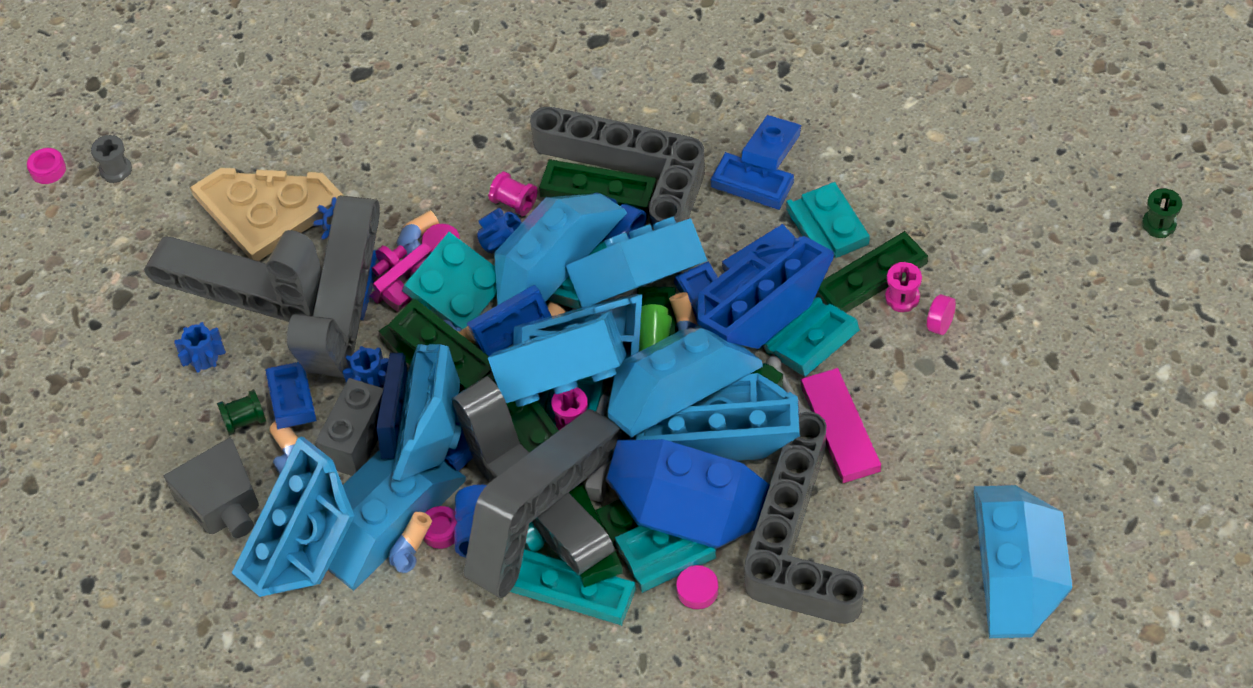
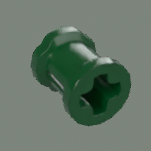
(1171, 209)
(241, 412)

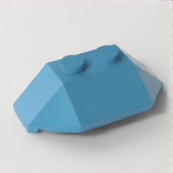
(550, 238)
(674, 377)
(427, 412)
(735, 422)
(383, 511)
(297, 525)
(1020, 559)

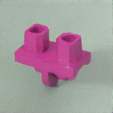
(390, 285)

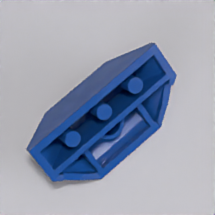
(764, 292)
(686, 491)

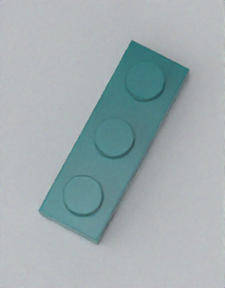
(557, 584)

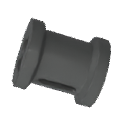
(110, 154)

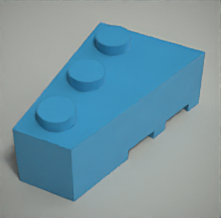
(636, 260)
(625, 311)
(558, 360)

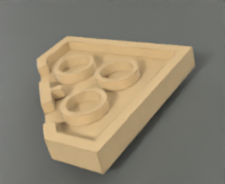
(263, 205)

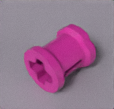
(513, 193)
(908, 287)
(568, 406)

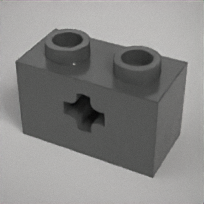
(352, 426)

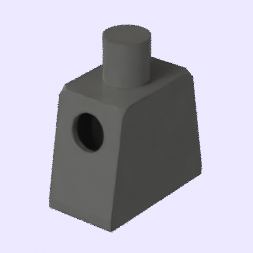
(215, 490)

